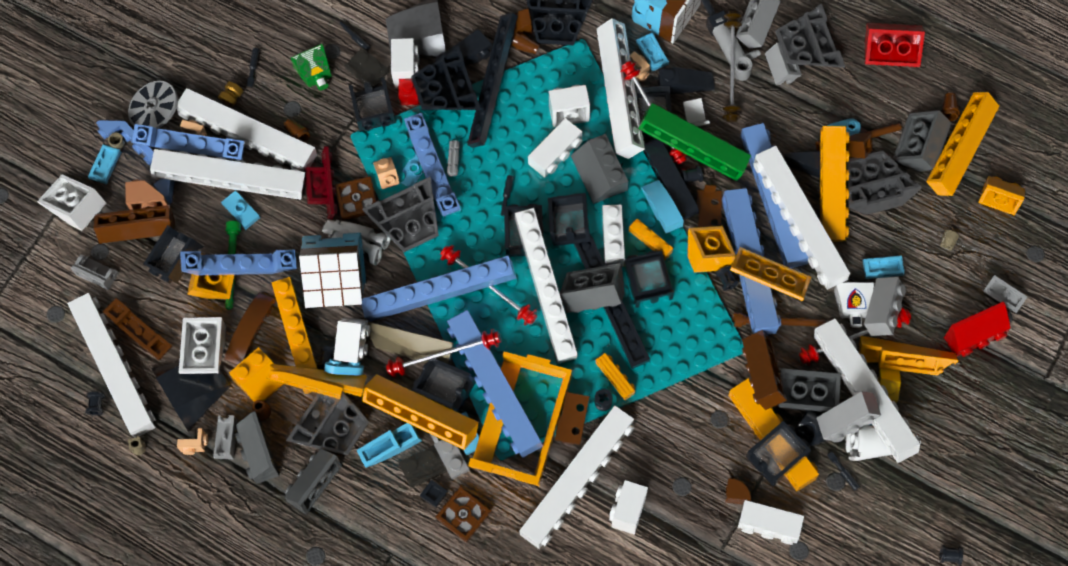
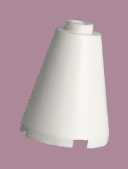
(865, 444)

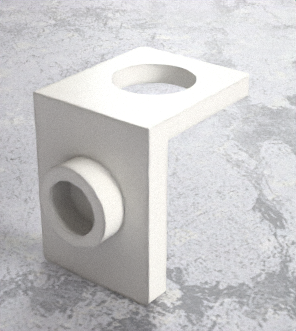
(695, 112)

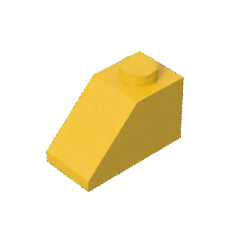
(891, 382)

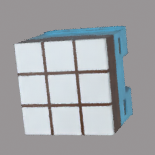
(664, 17)
(332, 270)

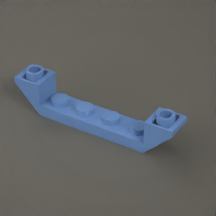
(106, 128)
(188, 142)
(431, 166)
(237, 264)

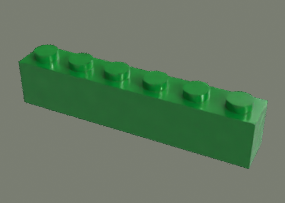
(694, 142)

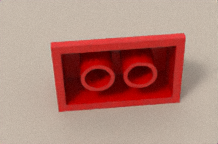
(894, 44)
(978, 330)

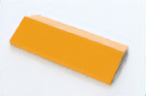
(771, 273)

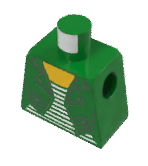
(313, 67)

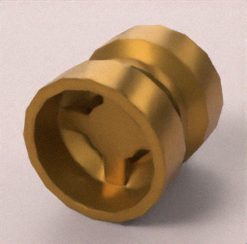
(230, 94)

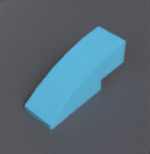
(663, 206)
(389, 445)

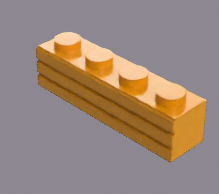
(650, 239)
(614, 375)

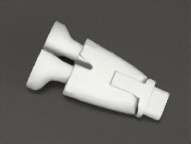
(336, 229)

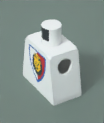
(853, 301)

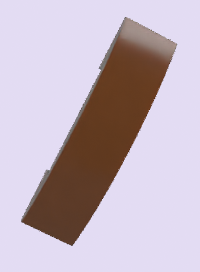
(248, 328)
(137, 329)

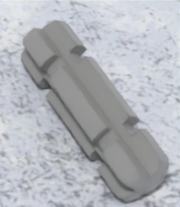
(453, 158)

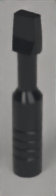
(356, 37)
(253, 65)
(507, 192)
(844, 472)

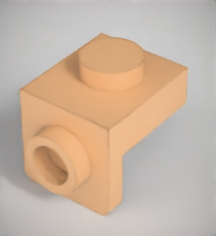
(641, 63)
(192, 127)
(386, 172)
(190, 446)

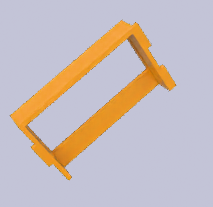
(492, 428)

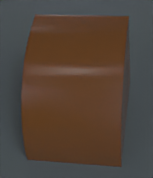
(523, 23)
(859, 145)
(736, 492)

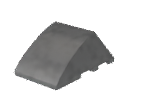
(422, 24)
(809, 41)
(878, 184)
(407, 215)
(330, 425)

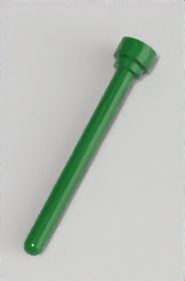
(233, 229)

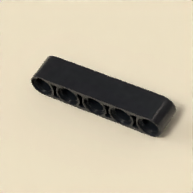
(670, 177)

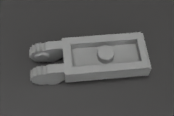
(450, 457)

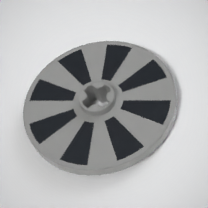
(155, 93)

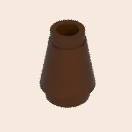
(524, 43)
(950, 107)
(297, 130)
(263, 413)

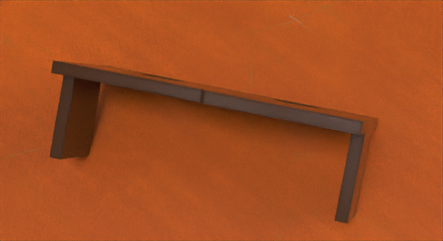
(707, 210)
(571, 418)

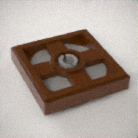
(355, 196)
(463, 514)

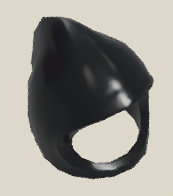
(809, 428)

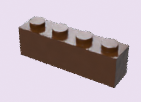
(133, 224)
(763, 370)

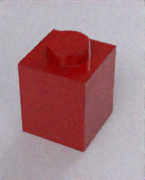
(407, 92)

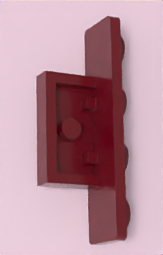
(319, 184)

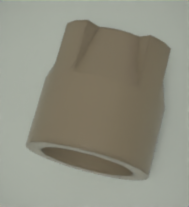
(115, 138)
(949, 239)
(140, 449)

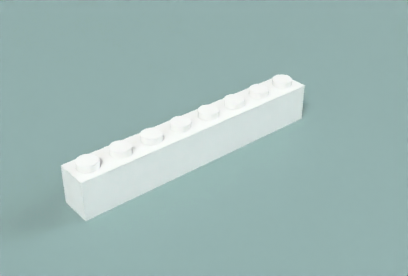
(620, 92)
(241, 127)
(227, 174)
(801, 218)
(545, 286)
(111, 365)
(858, 377)
(577, 477)

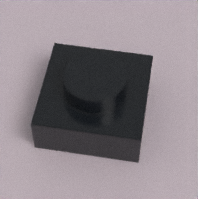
(433, 494)

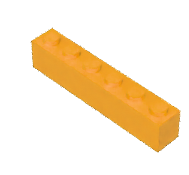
(963, 143)
(833, 181)
(294, 324)
(420, 411)
(762, 423)

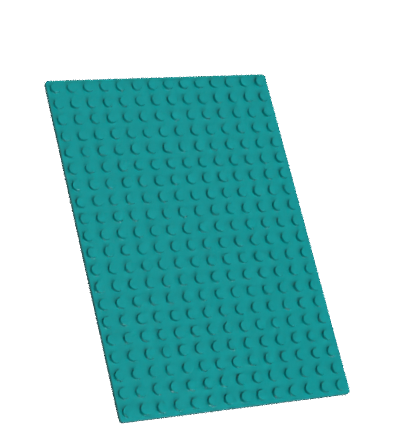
(678, 334)

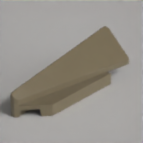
(407, 343)

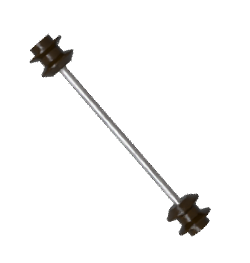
(732, 23)

